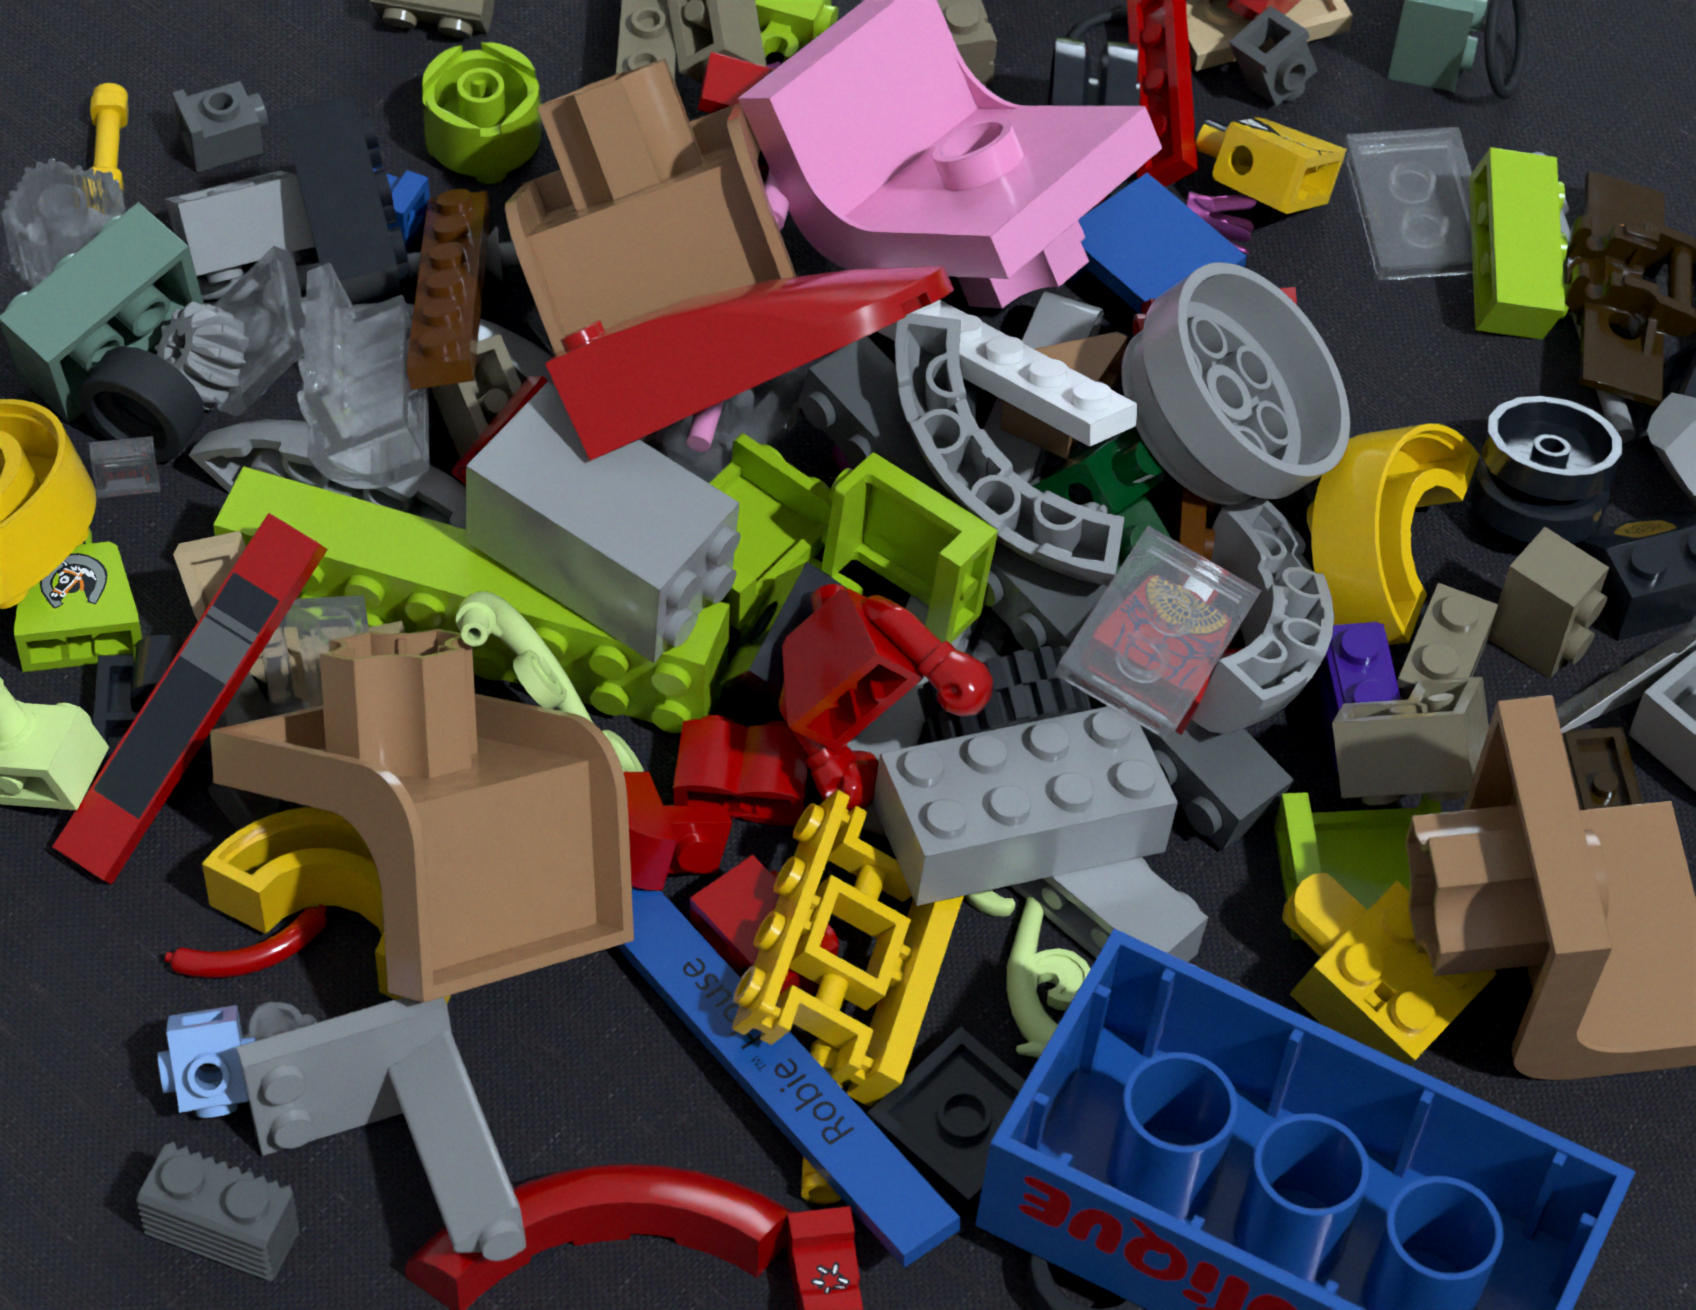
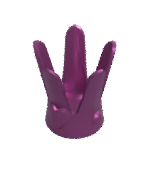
(1227, 225)

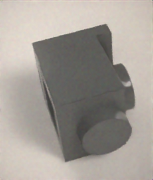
(1283, 69)
(220, 125)

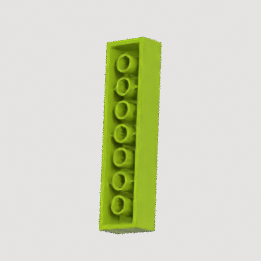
(426, 568)

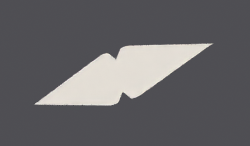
(1633, 689)

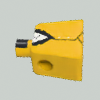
(1272, 162)

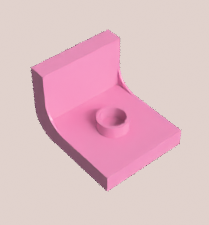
(918, 164)

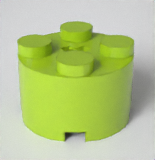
(481, 110)

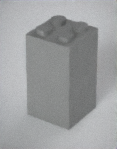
(609, 537)

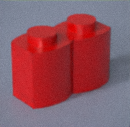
(747, 769)

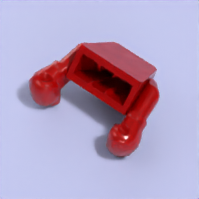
(851, 668)

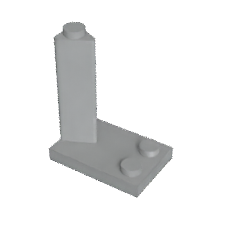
(378, 1067)

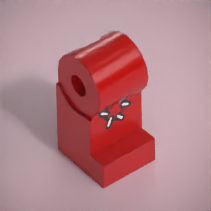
(823, 1259)

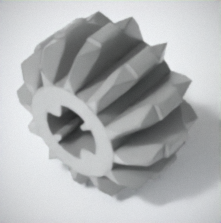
(206, 349)

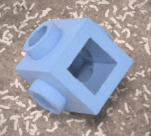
(202, 1039)

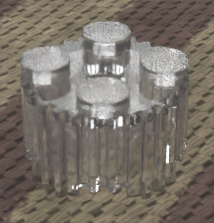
(57, 215)

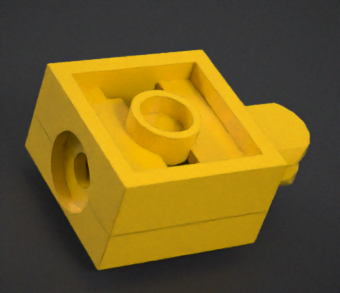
(1370, 970)

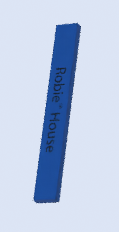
(788, 1085)

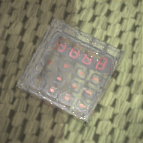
(125, 467)

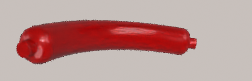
(251, 958)

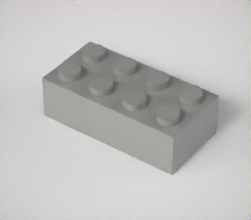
(1022, 803)

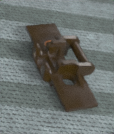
(1605, 262)

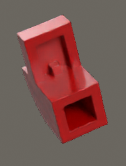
(671, 836)

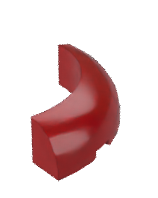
(611, 1205)

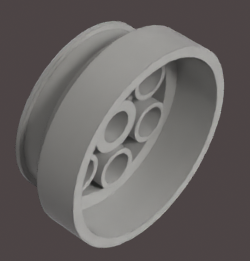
(1235, 388)

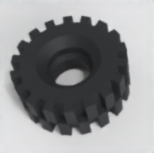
(1021, 694)

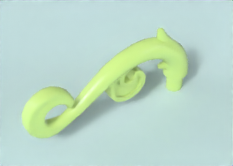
(535, 663)
(1029, 968)

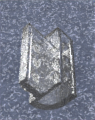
(356, 388)

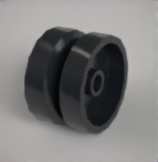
(1115, 79)
(1546, 468)

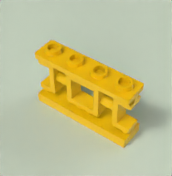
(898, 972)

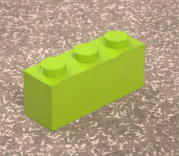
(1517, 243)

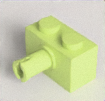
(46, 753)

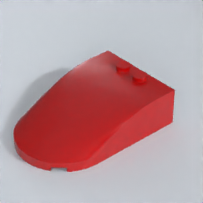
(722, 343)

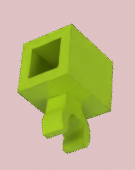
(793, 24)

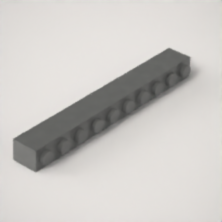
(1217, 778)

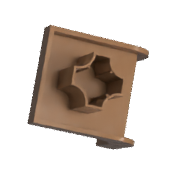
(641, 205)
(482, 812)
(1574, 894)

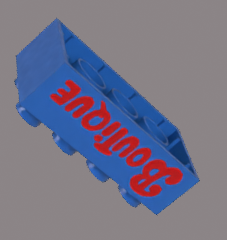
(1266, 1163)

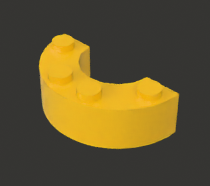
(43, 497)
(1366, 519)
(296, 864)

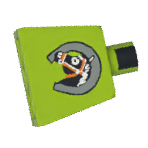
(78, 612)

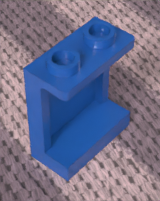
(1149, 242)

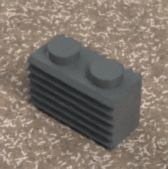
(218, 1212)

